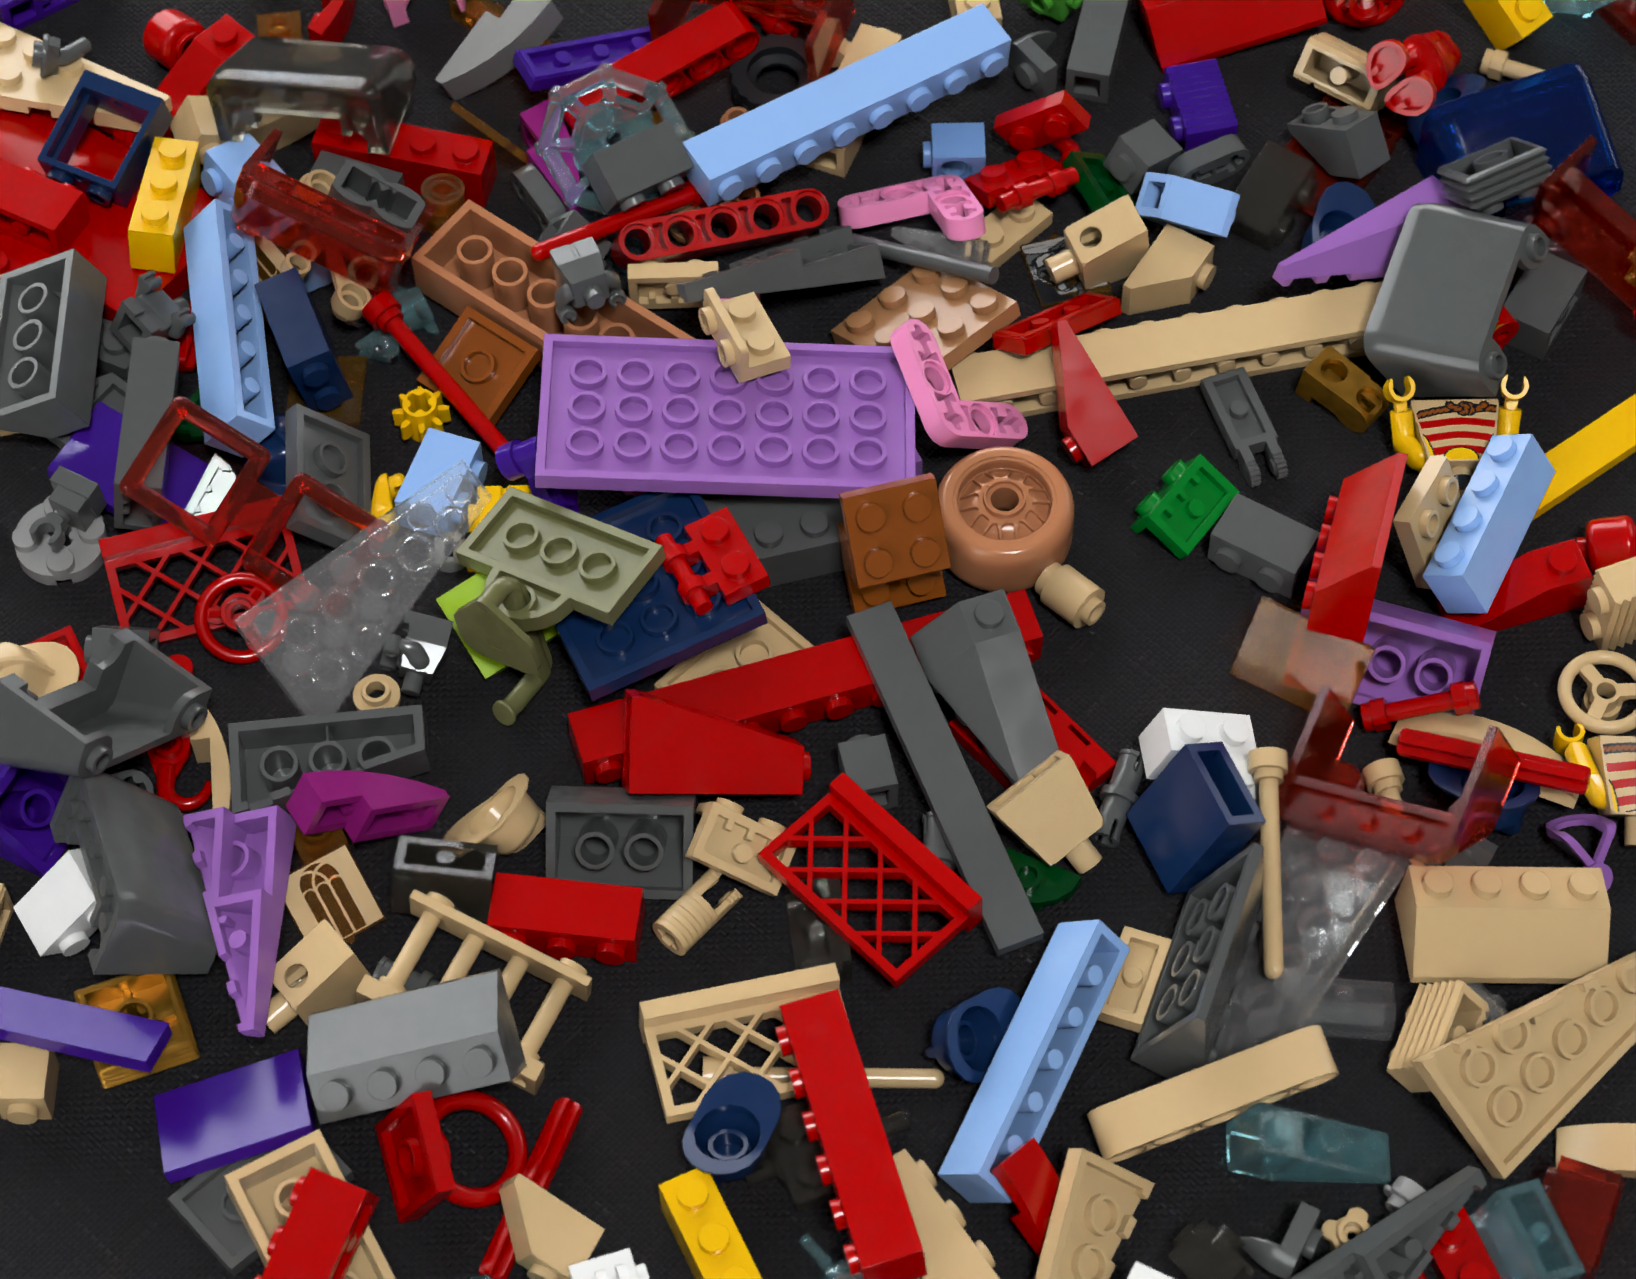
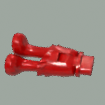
(1427, 62)

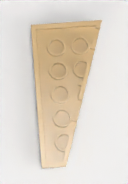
(24, 88)
(1533, 1065)

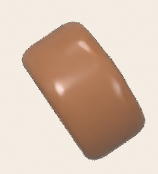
(1005, 518)

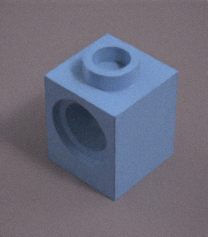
(955, 149)

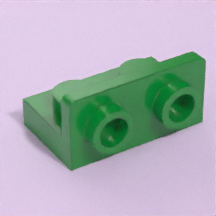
(1185, 505)

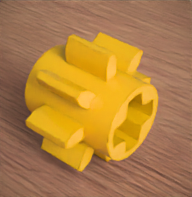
(420, 411)

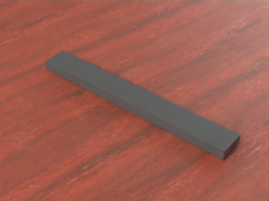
(944, 777)

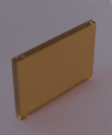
(1296, 661)

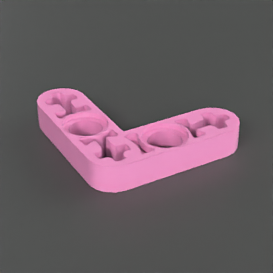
(943, 196)
(942, 413)

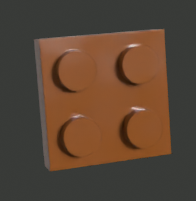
(485, 362)

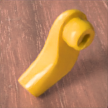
(385, 492)

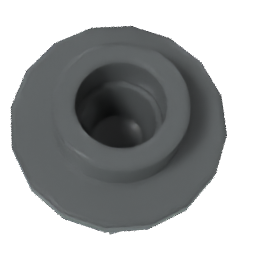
(49, 55)

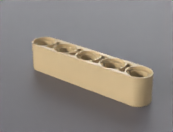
(1212, 1093)

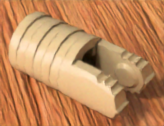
(692, 915)

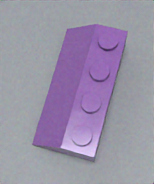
(1420, 653)

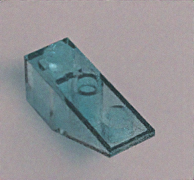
(1304, 1148)

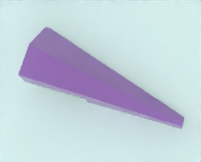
(1363, 245)
(246, 882)

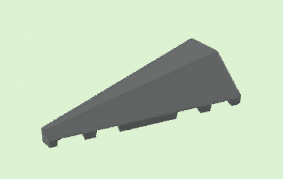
(804, 263)
(1402, 1241)

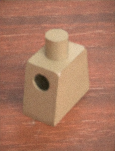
(1102, 245)
(1052, 813)
(314, 977)

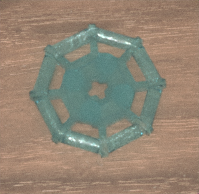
(599, 122)

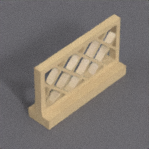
(728, 1008)

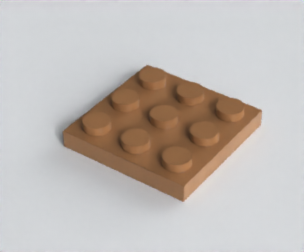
(954, 308)

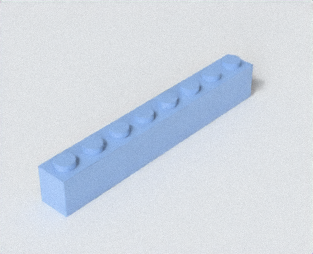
(846, 104)

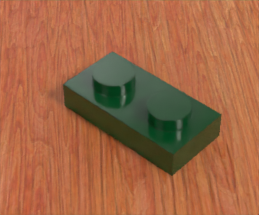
(1095, 181)

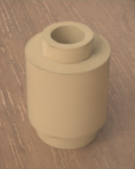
(1070, 595)

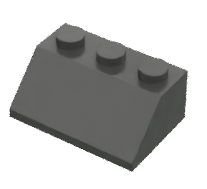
(621, 838)

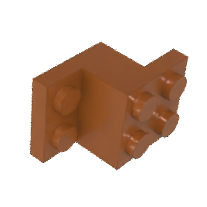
(893, 543)

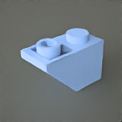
(1187, 204)

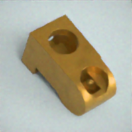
(1342, 390)

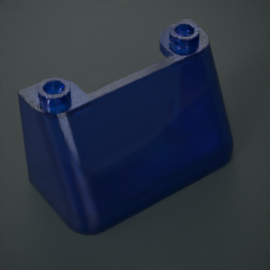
(1545, 108)

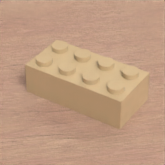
(263, 1195)

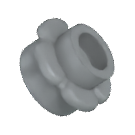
(1401, 1193)

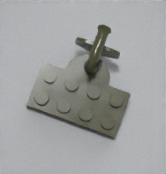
(539, 570)

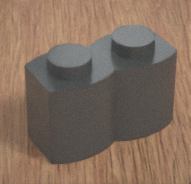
(370, 193)

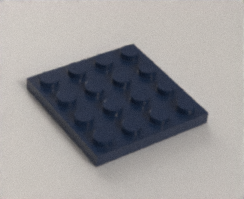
(657, 624)

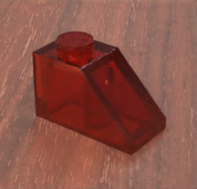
(1586, 1206)

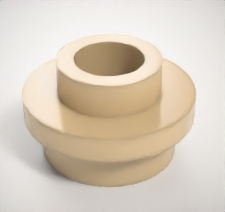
(372, 684)

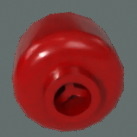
(169, 36)
(1608, 541)

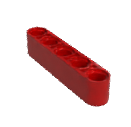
(686, 53)
(735, 215)

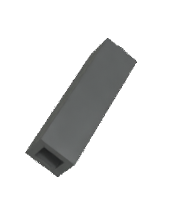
(1096, 49)

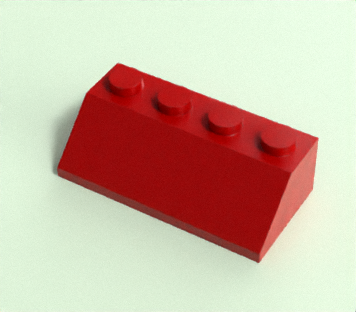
(1211, 28)
(1353, 550)

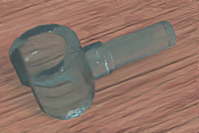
(823, 1260)

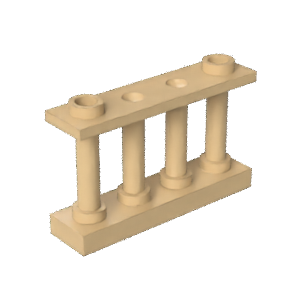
(438, 911)

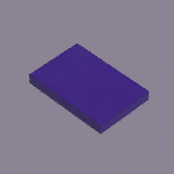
(94, 455)
(233, 1115)

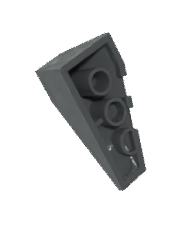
(986, 676)

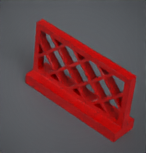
(161, 545)
(908, 861)

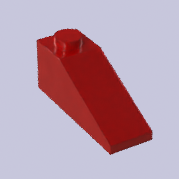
(200, 59)
(1086, 407)
(1534, 588)

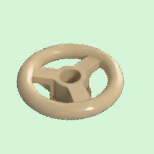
(1598, 713)

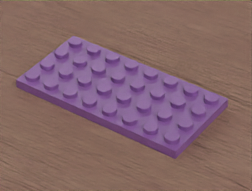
(680, 422)

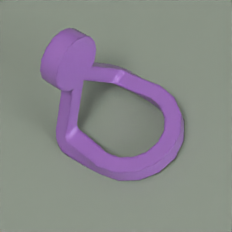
(1601, 823)

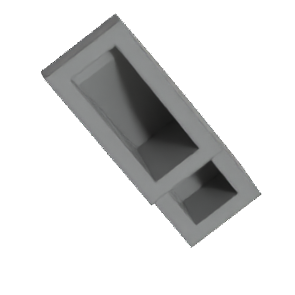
(492, 43)

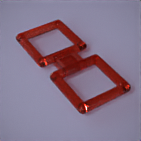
(246, 502)

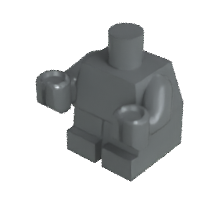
(583, 279)
(151, 313)
(419, 653)

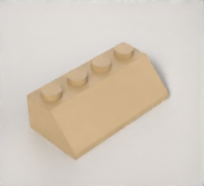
(1503, 923)

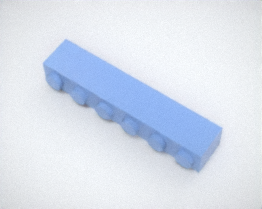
(228, 324)
(1035, 1056)

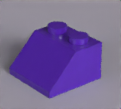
(26, 811)

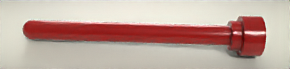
(614, 223)
(385, 314)

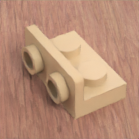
(655, 283)
(743, 335)
(732, 843)

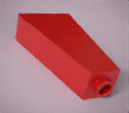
(698, 752)

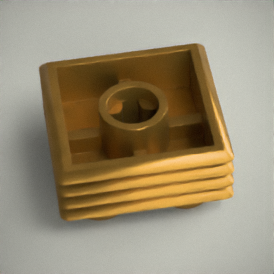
(147, 997)

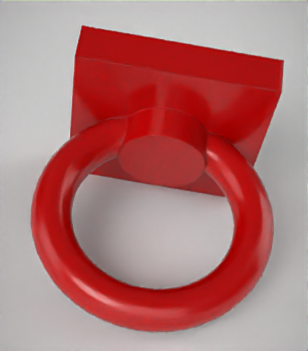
(420, 1155)

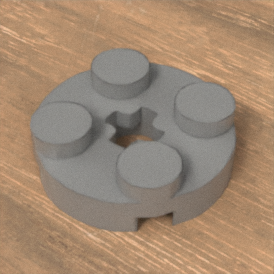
(72, 562)

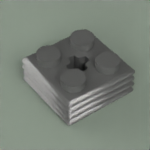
(1495, 174)

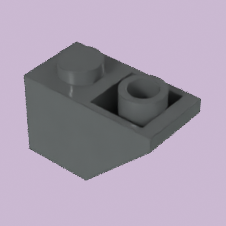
(1341, 139)

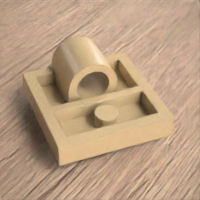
(1426, 514)

